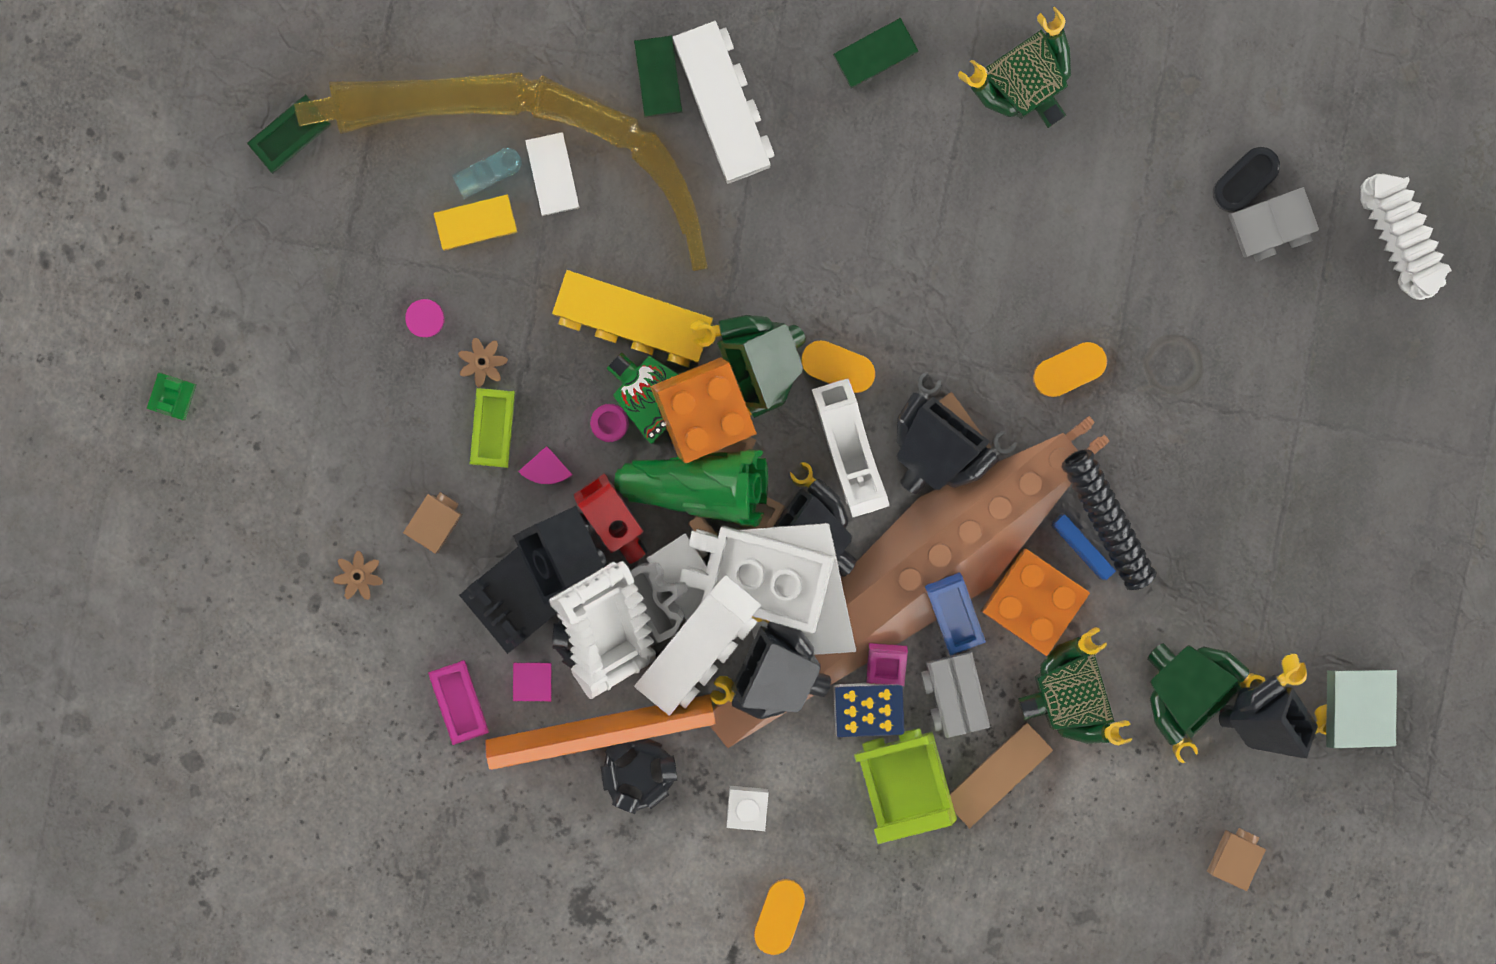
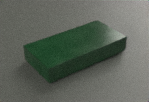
(875, 53)
(658, 76)
(284, 138)

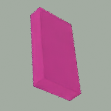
(458, 702)

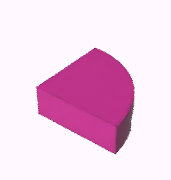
(545, 468)

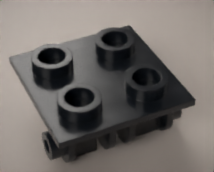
(508, 602)

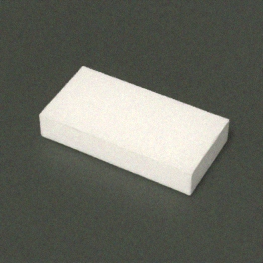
(552, 174)

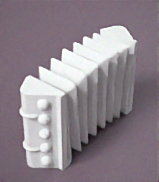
(1406, 235)
(606, 628)

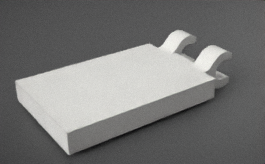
(778, 575)

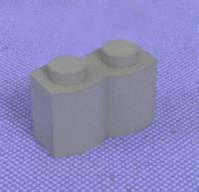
(1274, 223)

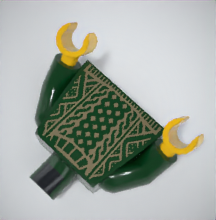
(1027, 75)
(1074, 694)

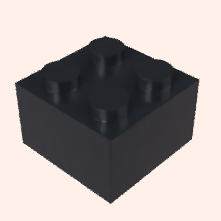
(559, 552)

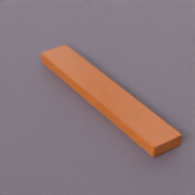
(596, 733)

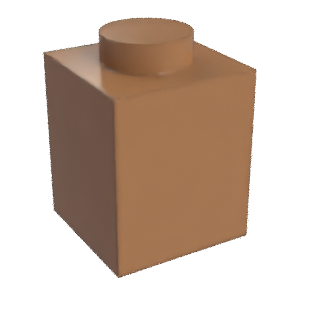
(434, 521)
(1237, 858)

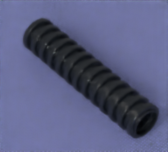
(1109, 519)

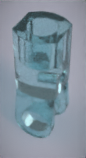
(487, 172)

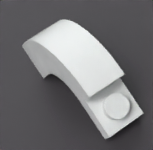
(850, 448)

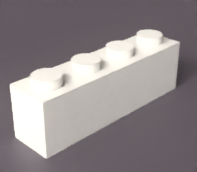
(721, 101)
(697, 645)

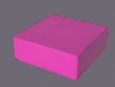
(886, 664)
(532, 681)

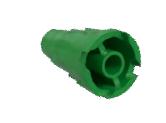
(711, 487)

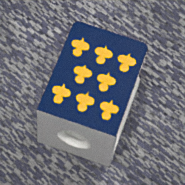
(868, 709)

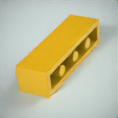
(630, 316)

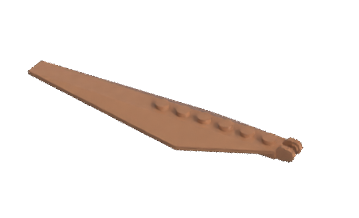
(941, 534)

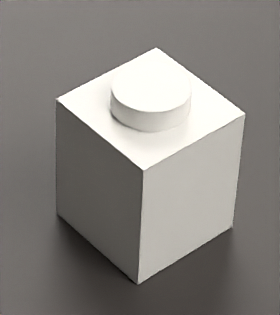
(747, 808)

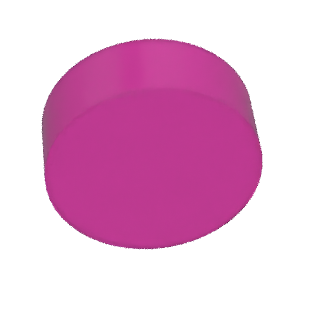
(425, 318)
(609, 422)

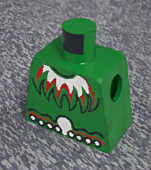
(636, 394)

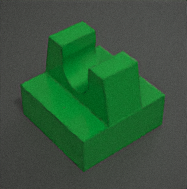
(171, 396)

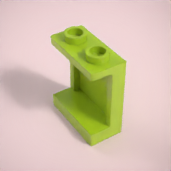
(906, 785)

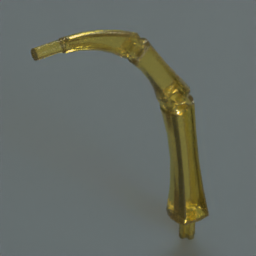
(376, 102)

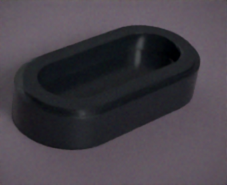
(1246, 179)

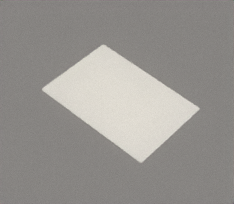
(834, 626)

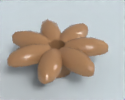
(490, 362)
(365, 573)

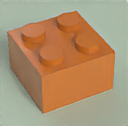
(703, 410)
(1035, 601)

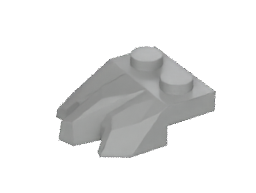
(659, 600)

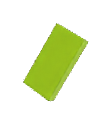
(492, 427)

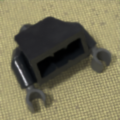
(941, 445)

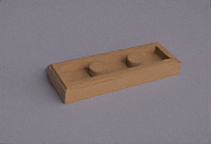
(999, 774)

